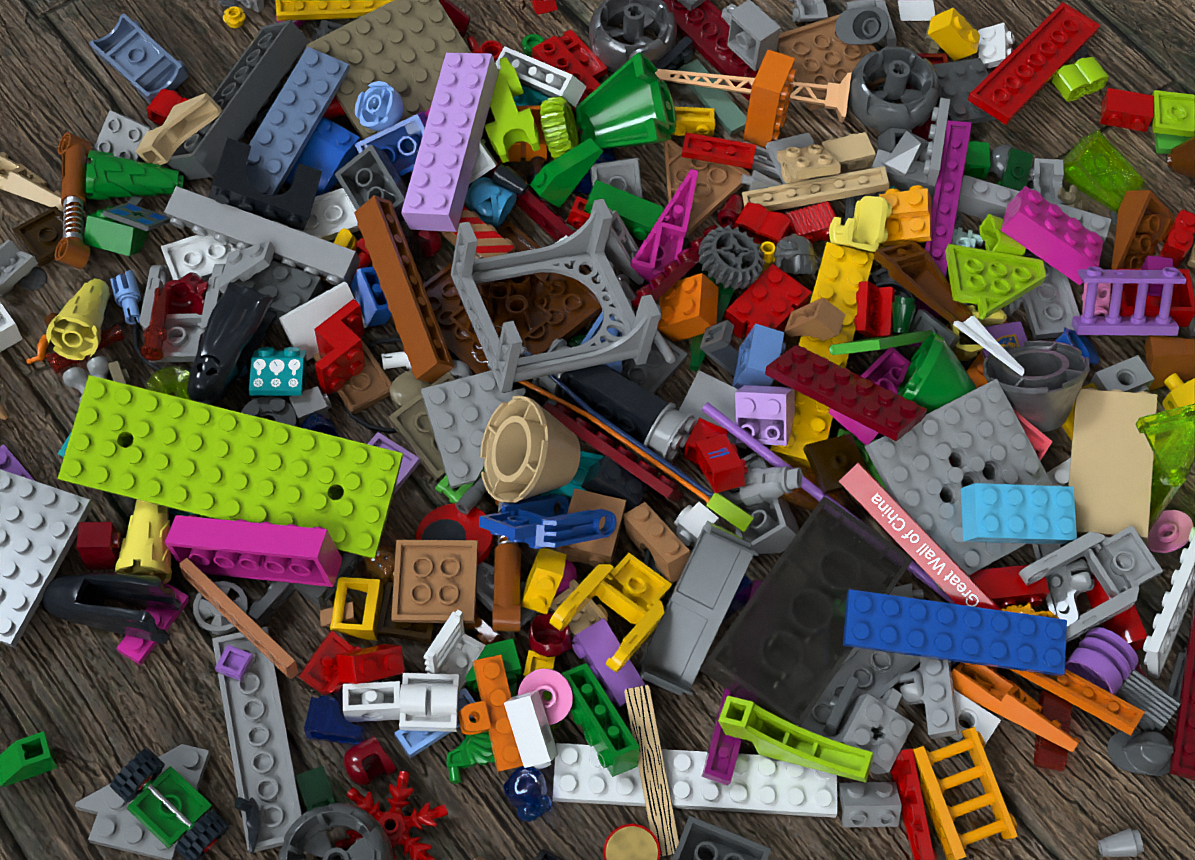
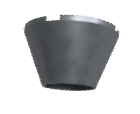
(1049, 382)

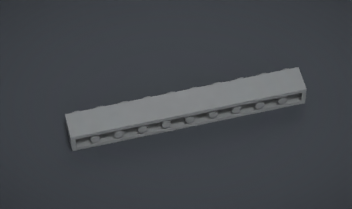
(982, 197)

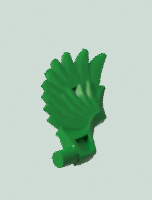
(472, 750)

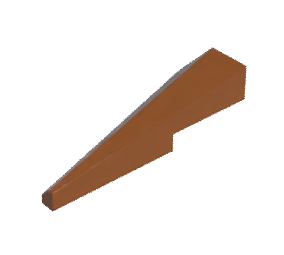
(1169, 356)

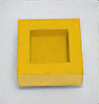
(536, 661)

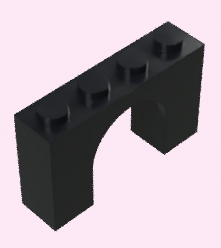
(233, 188)

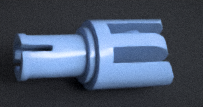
(127, 295)

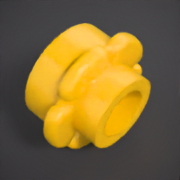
(234, 17)

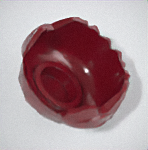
(429, 241)

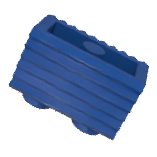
(370, 297)

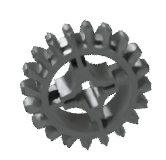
(726, 262)

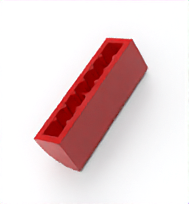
(1126, 624)

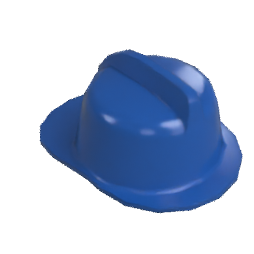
(1081, 342)

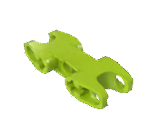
(509, 124)

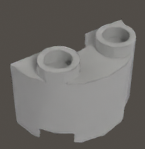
(808, 10)
(1047, 177)

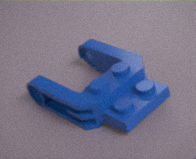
(536, 524)

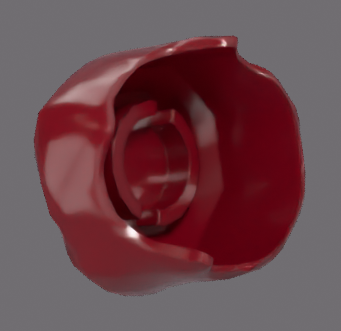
(547, 639)

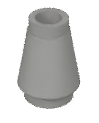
(1122, 844)

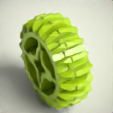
(558, 126)

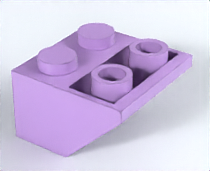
(766, 413)

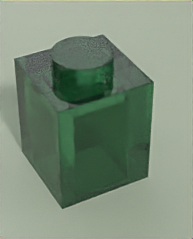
(315, 788)

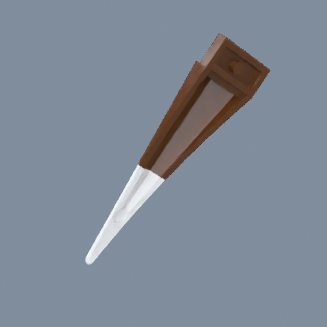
(920, 275)

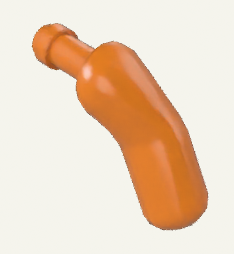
(41, 350)

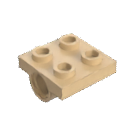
(806, 163)

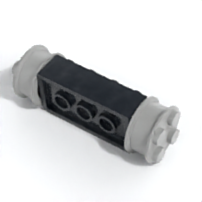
(625, 405)

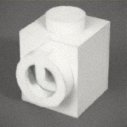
(691, 522)

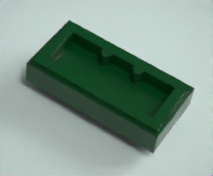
(1016, 169)

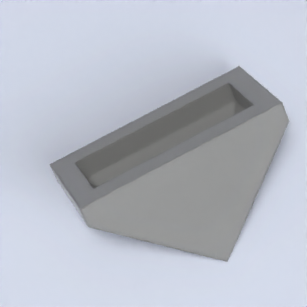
(905, 153)

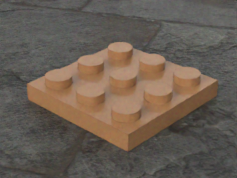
(434, 580)

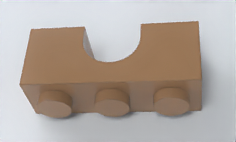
(649, 531)

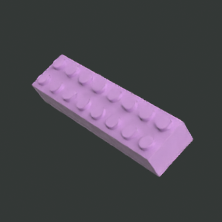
(450, 142)

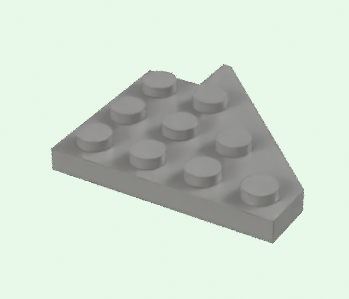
(459, 419)
(119, 828)

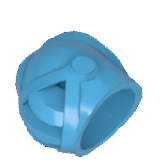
(490, 201)

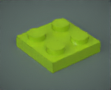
(1173, 113)

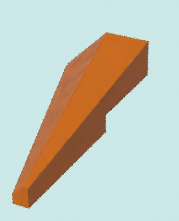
(1008, 700)

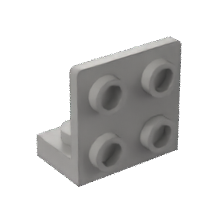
(121, 136)

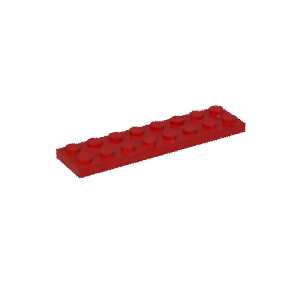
(1033, 63)

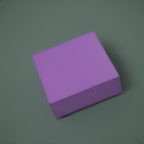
(234, 662)

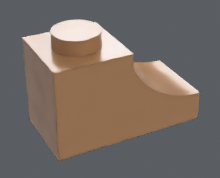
(816, 320)

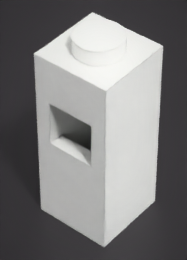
(531, 730)

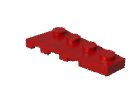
(912, 806)

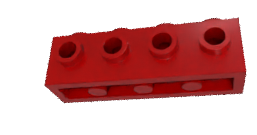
(558, 56)

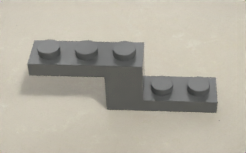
(280, 592)

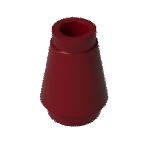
(731, 211)

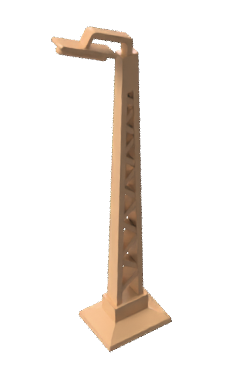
(835, 98)

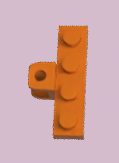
(491, 713)

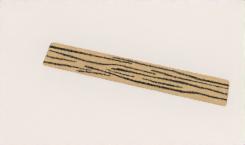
(652, 768)

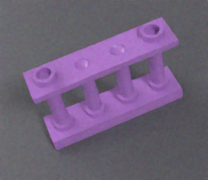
(1138, 323)

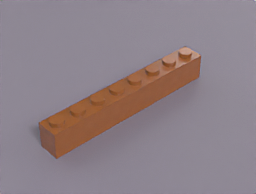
(403, 290)

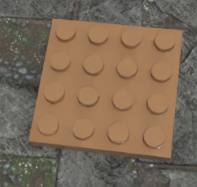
(822, 56)

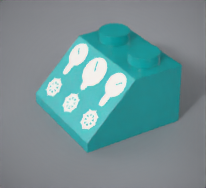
(278, 372)

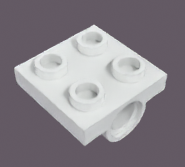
(429, 702)

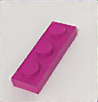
(137, 648)

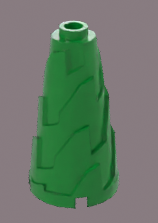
(122, 177)

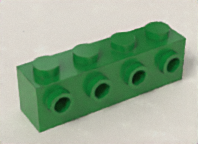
(601, 722)

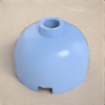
(379, 106)

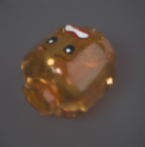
(383, 566)

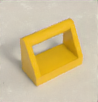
(372, 610)

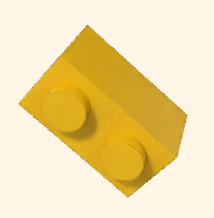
(954, 34)
(543, 580)

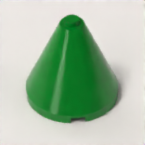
(935, 375)

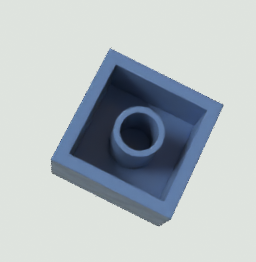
(755, 353)

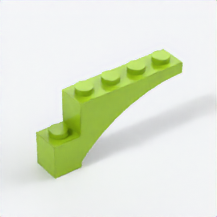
(791, 743)

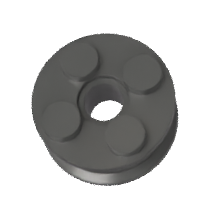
(273, 409)

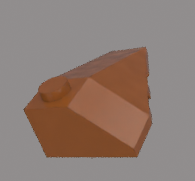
(1139, 227)

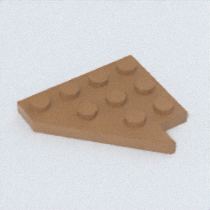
(713, 184)

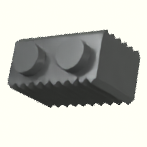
(1150, 698)

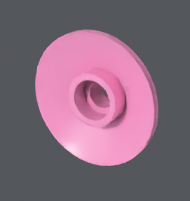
(1169, 532)
(557, 684)

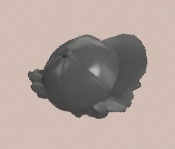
(796, 255)

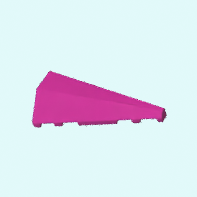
(668, 233)

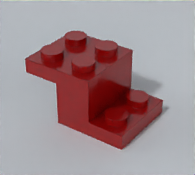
(340, 347)

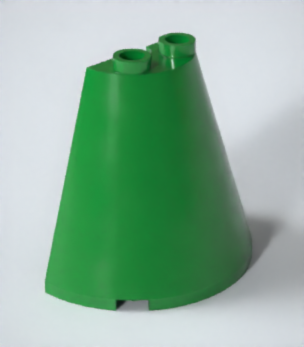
(628, 108)

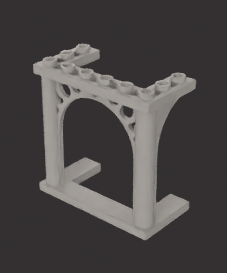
(579, 249)

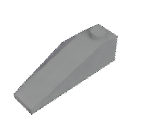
(773, 519)

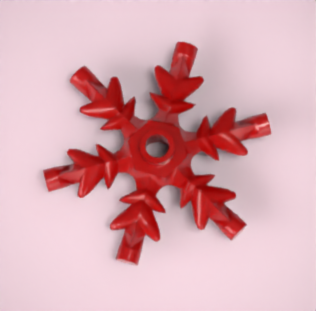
(403, 823)

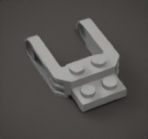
(182, 330)
(1117, 563)

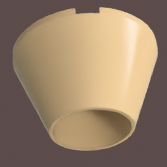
(526, 451)

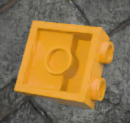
(909, 216)

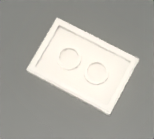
(302, 321)

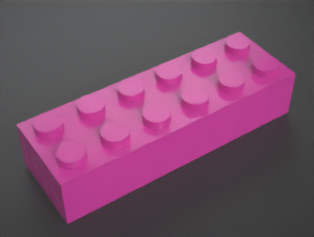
(256, 550)

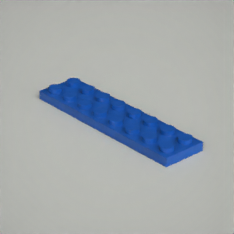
(955, 632)

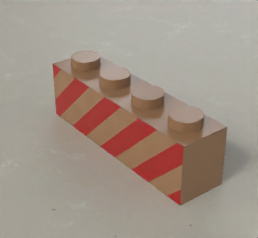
(488, 239)

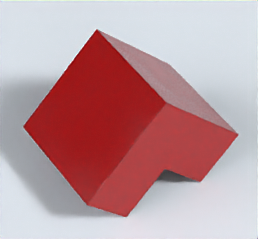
(701, 431)

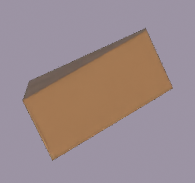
(348, 615)

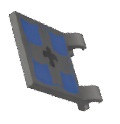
(136, 216)

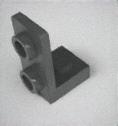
(716, 345)

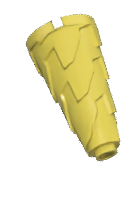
(79, 323)
(144, 546)

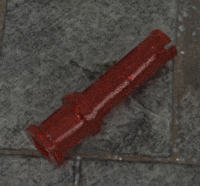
(155, 333)
(107, 337)

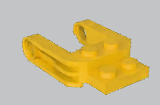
(627, 589)

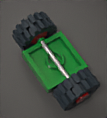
(169, 806)

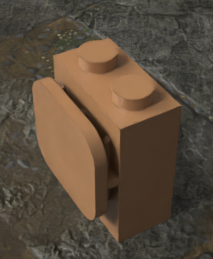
(599, 550)

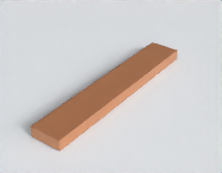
(239, 619)

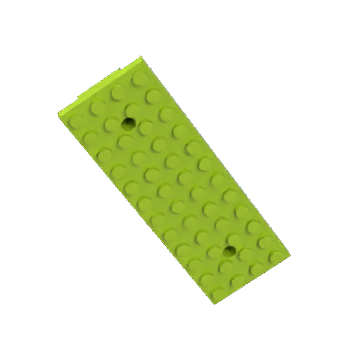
(229, 464)

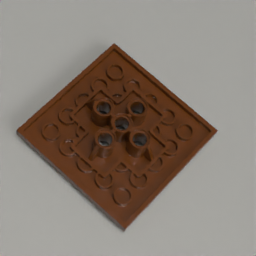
(540, 304)

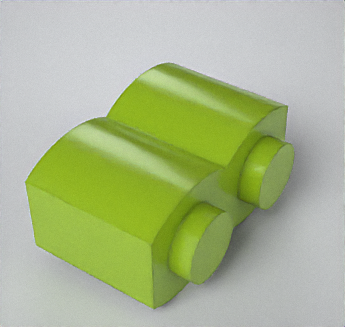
(1080, 78)
(997, 240)

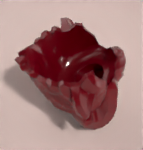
(187, 294)

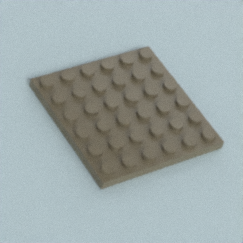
(393, 45)

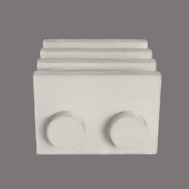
(453, 650)

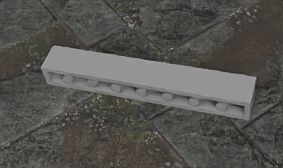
(246, 229)

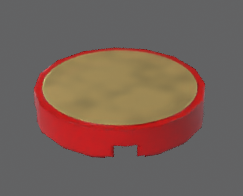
(631, 843)

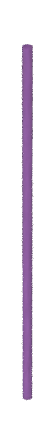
(807, 485)

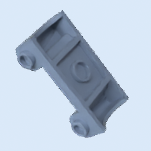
(139, 59)

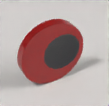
(451, 524)

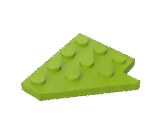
(991, 277)

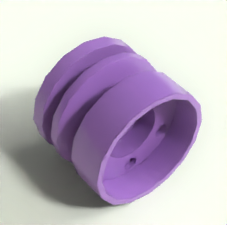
(1103, 659)

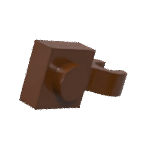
(486, 634)

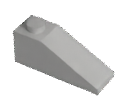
(622, 248)

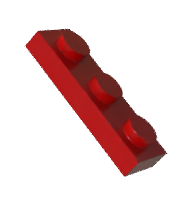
(718, 150)

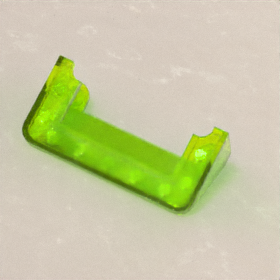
(1173, 444)

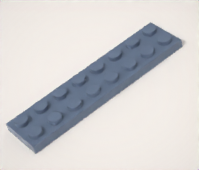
(293, 119)

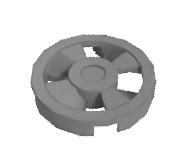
(204, 610)

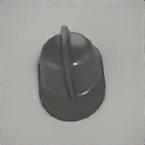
(862, 25)
(1141, 752)

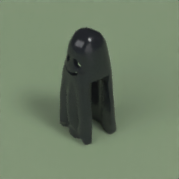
(229, 342)
(82, 596)

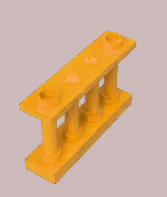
(944, 815)

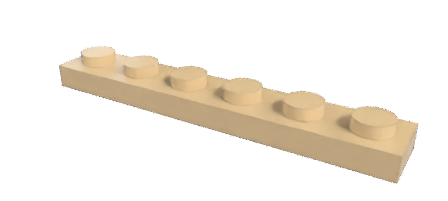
(819, 189)

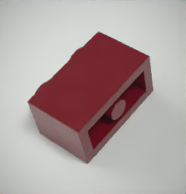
(99, 545)

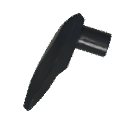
(253, 819)

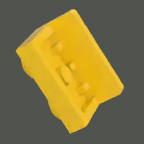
(694, 121)

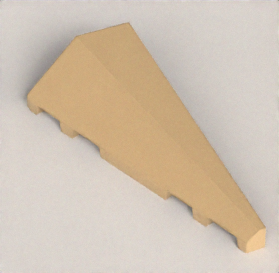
(23, 182)

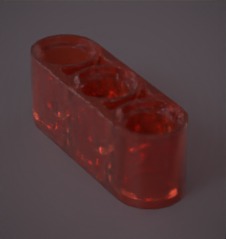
(1046, 753)

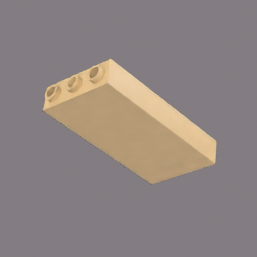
(1111, 462)

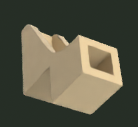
(180, 124)

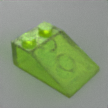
(1100, 171)

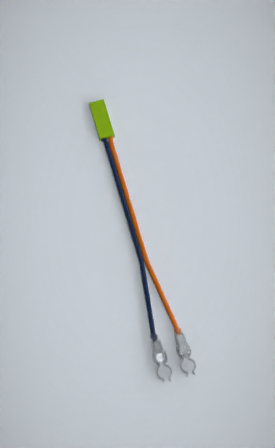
(717, 503)

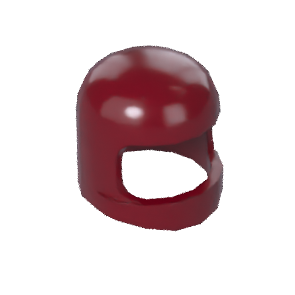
(365, 754)

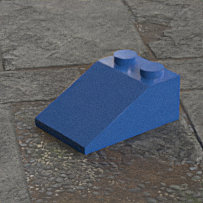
(399, 142)
(327, 151)

